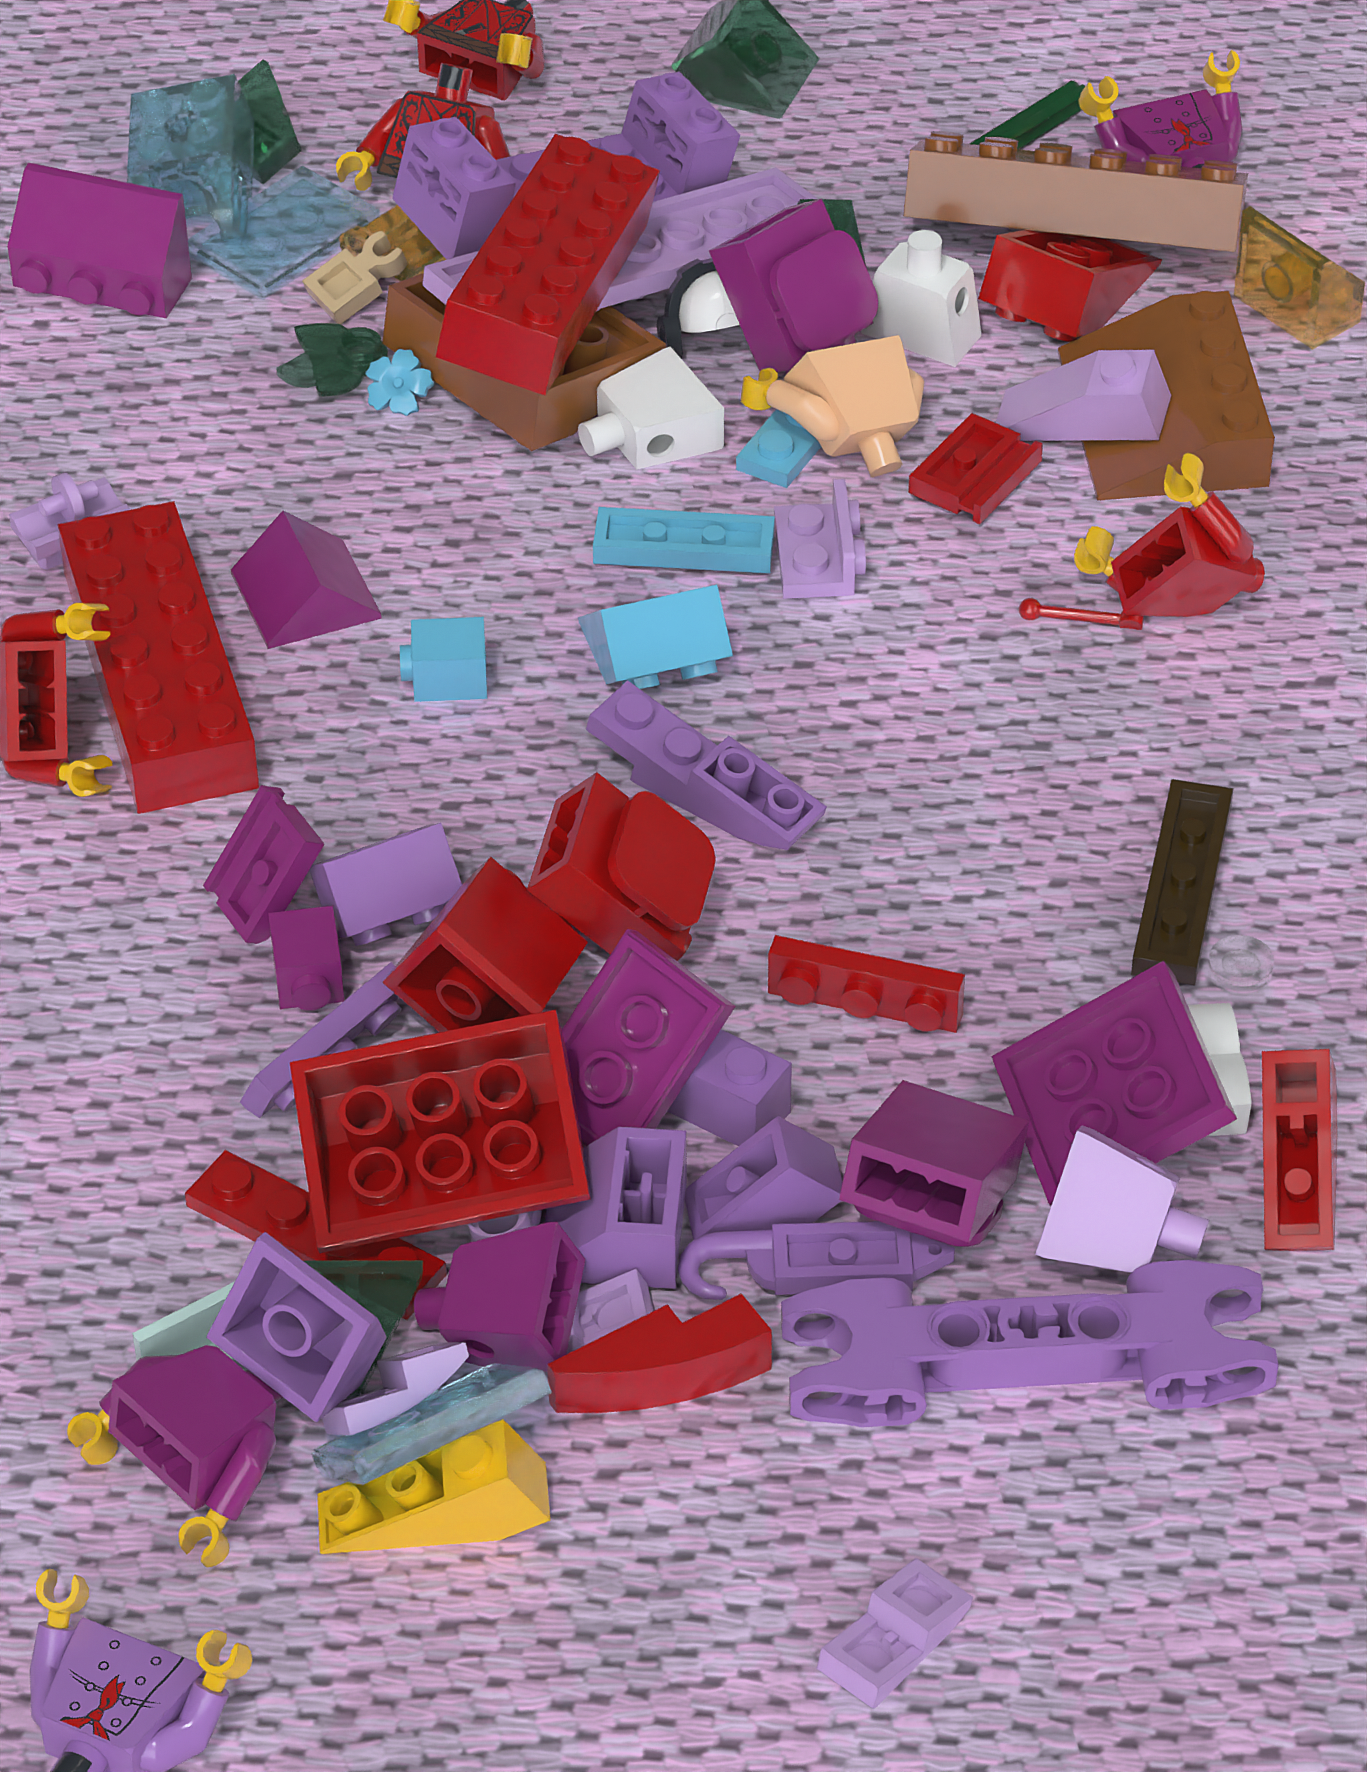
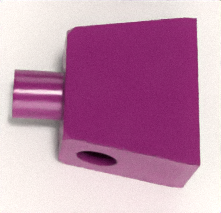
(508, 1297)

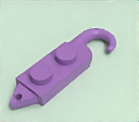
(815, 1256)

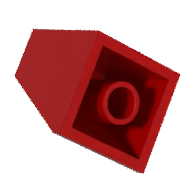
(486, 954)

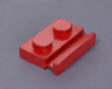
(975, 468)

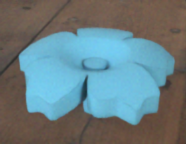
(398, 382)

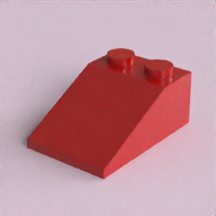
(1062, 280)

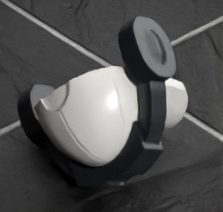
(695, 304)

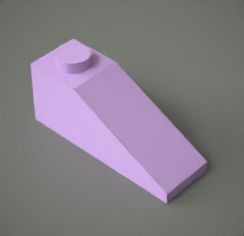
(1091, 399)

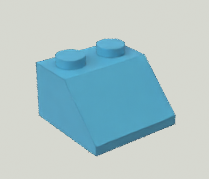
(659, 636)

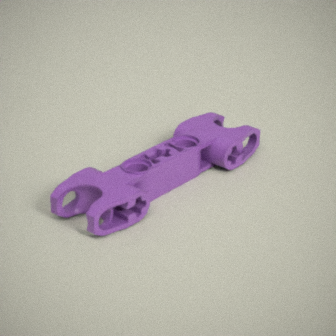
(905, 1350)

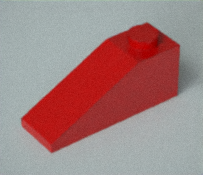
(1299, 1149)

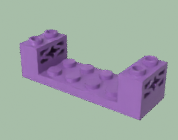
(461, 191)

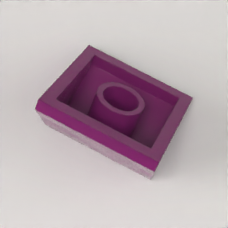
(301, 583)

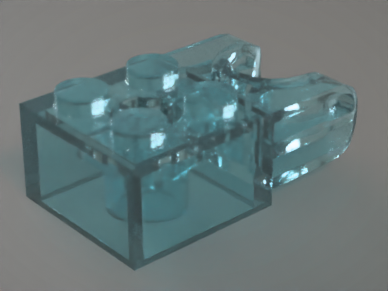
(196, 144)

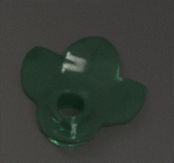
(333, 358)

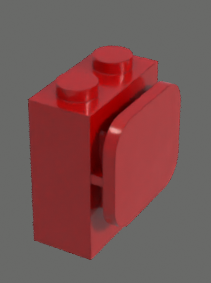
(623, 866)

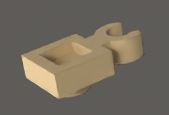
(351, 282)

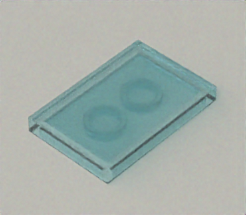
(287, 234)
(431, 1423)

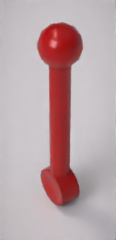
(1031, 609)

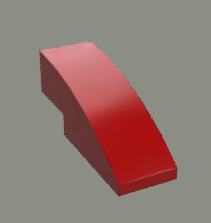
(663, 1360)

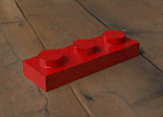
(865, 984)

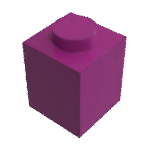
(306, 958)

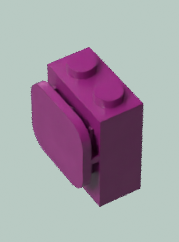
(796, 285)
(934, 1165)

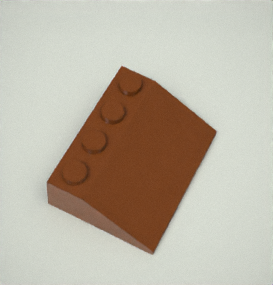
(1212, 403)
(532, 419)

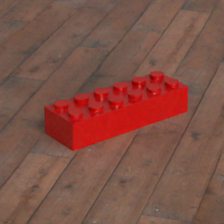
(547, 264)
(164, 658)

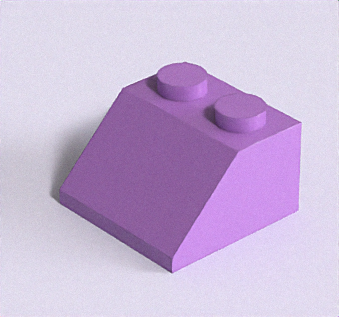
(296, 1330)

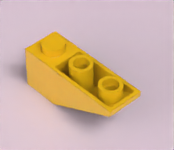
(456, 1494)

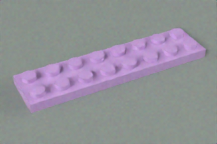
(676, 234)

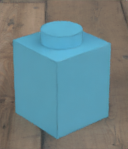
(446, 659)

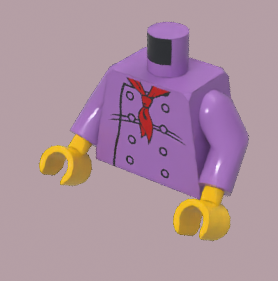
(120, 1700)

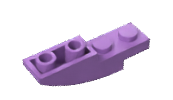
(713, 782)

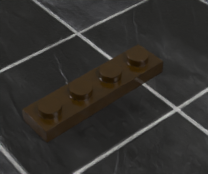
(1183, 879)

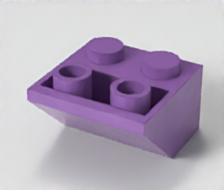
(634, 1206)

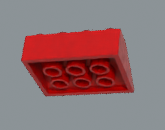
(439, 1131)

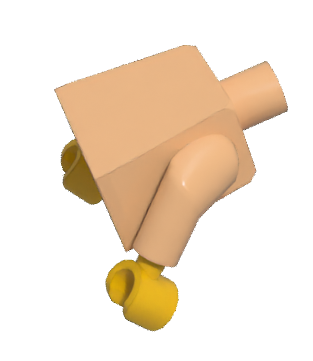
(847, 399)

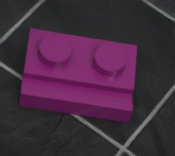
(263, 863)

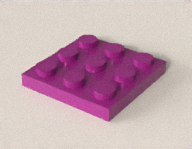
(1118, 1066)

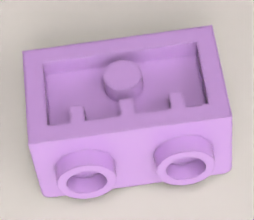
(819, 547)

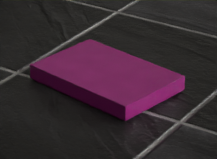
(638, 1037)

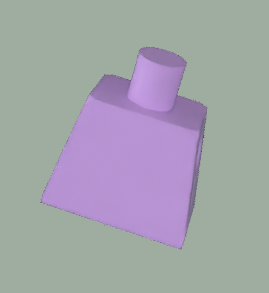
(1115, 1209)

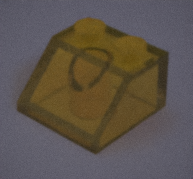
(1294, 282)

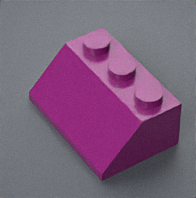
(99, 241)

